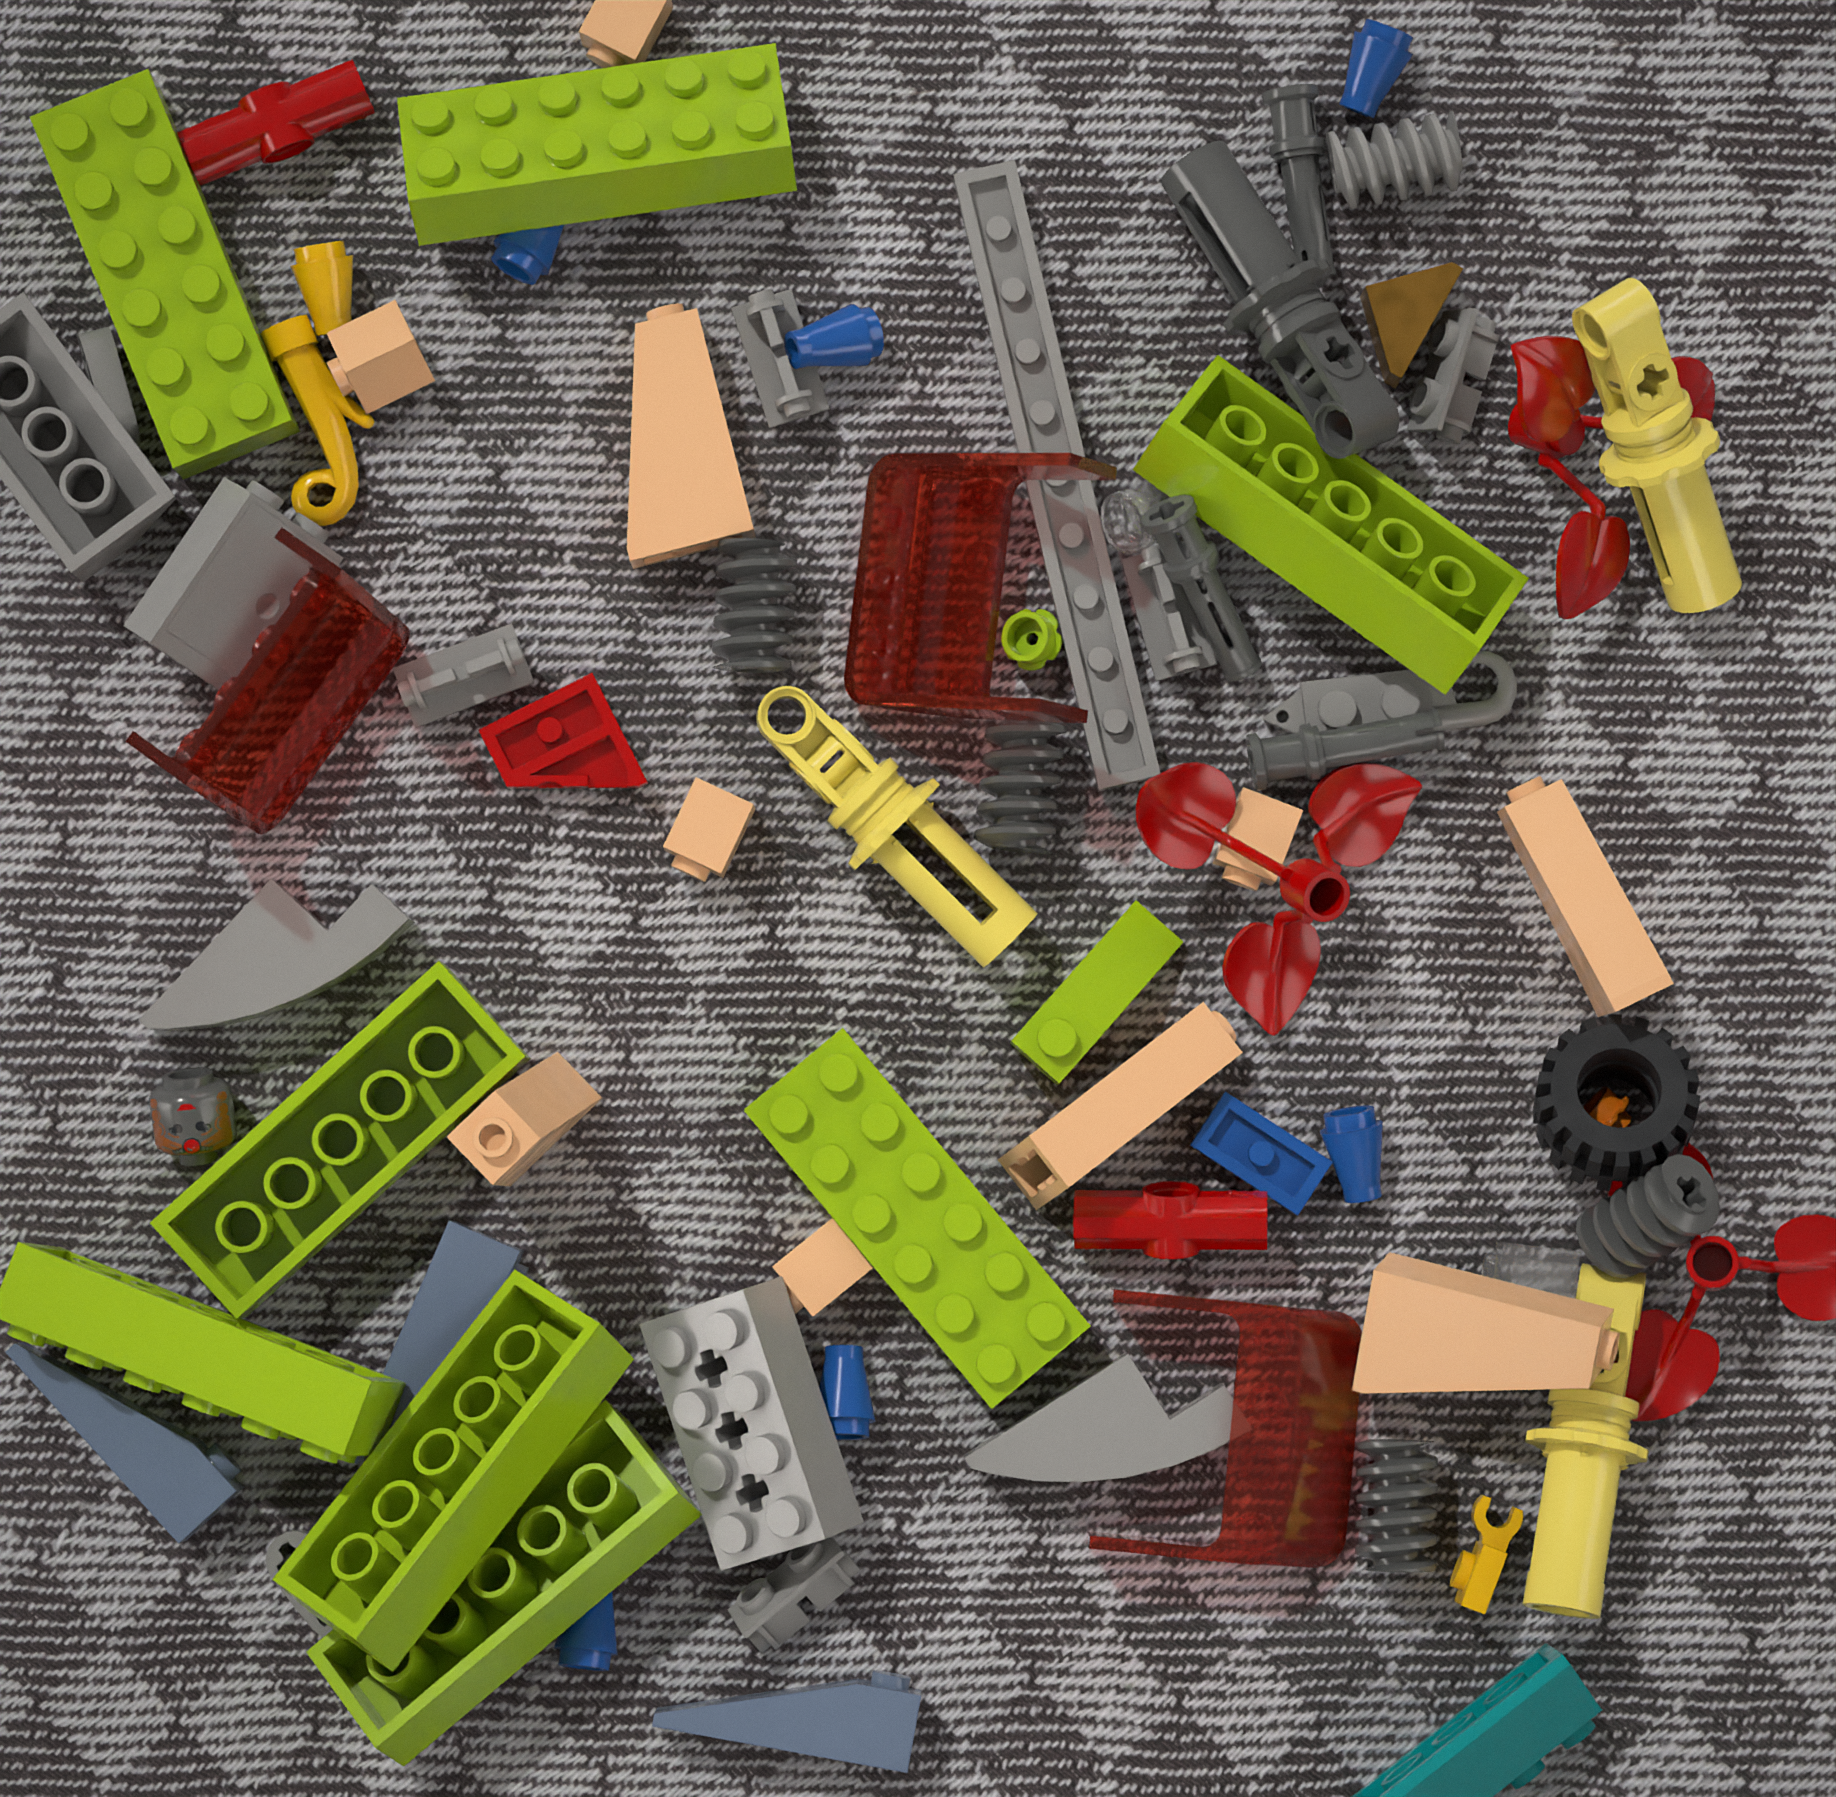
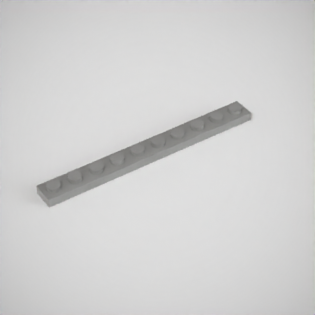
(1061, 509)

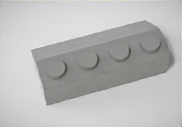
(68, 450)

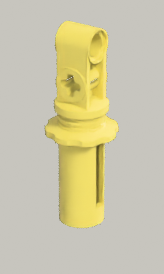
(1657, 446)
(873, 804)
(1585, 1456)

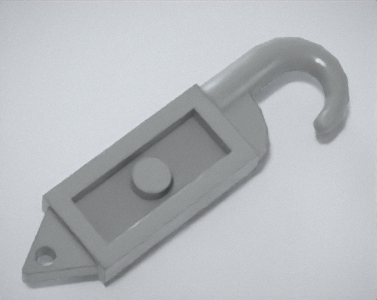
(1393, 695)

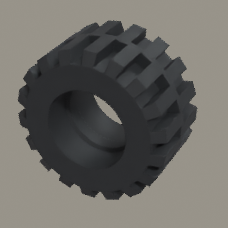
(1625, 1055)

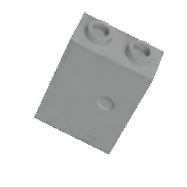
(225, 582)

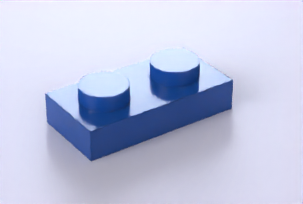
(1260, 1153)

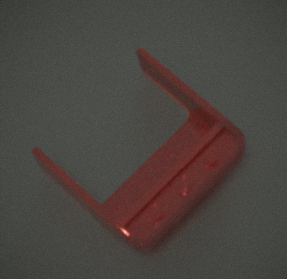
(936, 580)
(290, 698)
(1286, 1437)

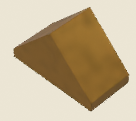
(1403, 312)

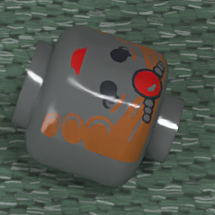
(192, 1115)

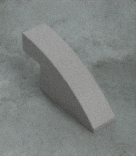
(275, 959)
(1105, 1431)

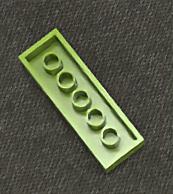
(596, 144)
(164, 274)
(1331, 525)
(340, 1140)
(917, 1218)
(197, 1350)
(453, 1469)
(563, 1551)

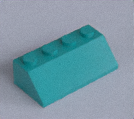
(1497, 1735)

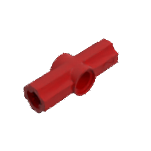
(275, 122)
(1170, 1220)

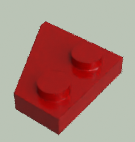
(563, 743)

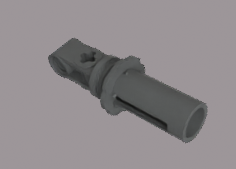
(1281, 303)

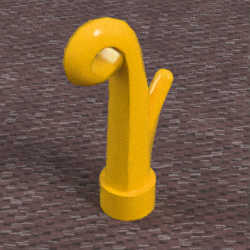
(295, 350)

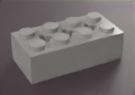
(751, 1424)

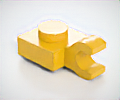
(1479, 1571)

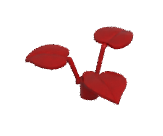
(1547, 419)
(1359, 820)
(1679, 1364)

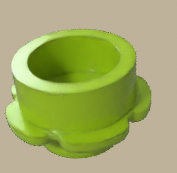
(1017, 633)

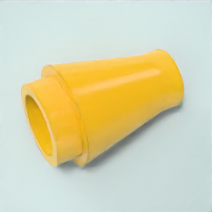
(325, 284)

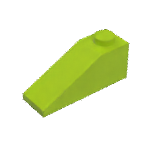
(1096, 992)

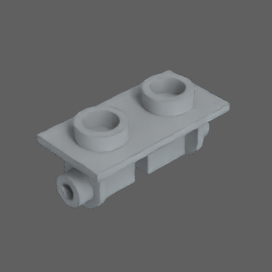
(1457, 346)
(783, 391)
(1165, 618)
(463, 675)
(768, 1606)

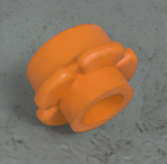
(1608, 1108)

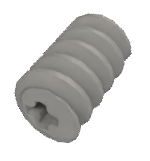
(1395, 160)

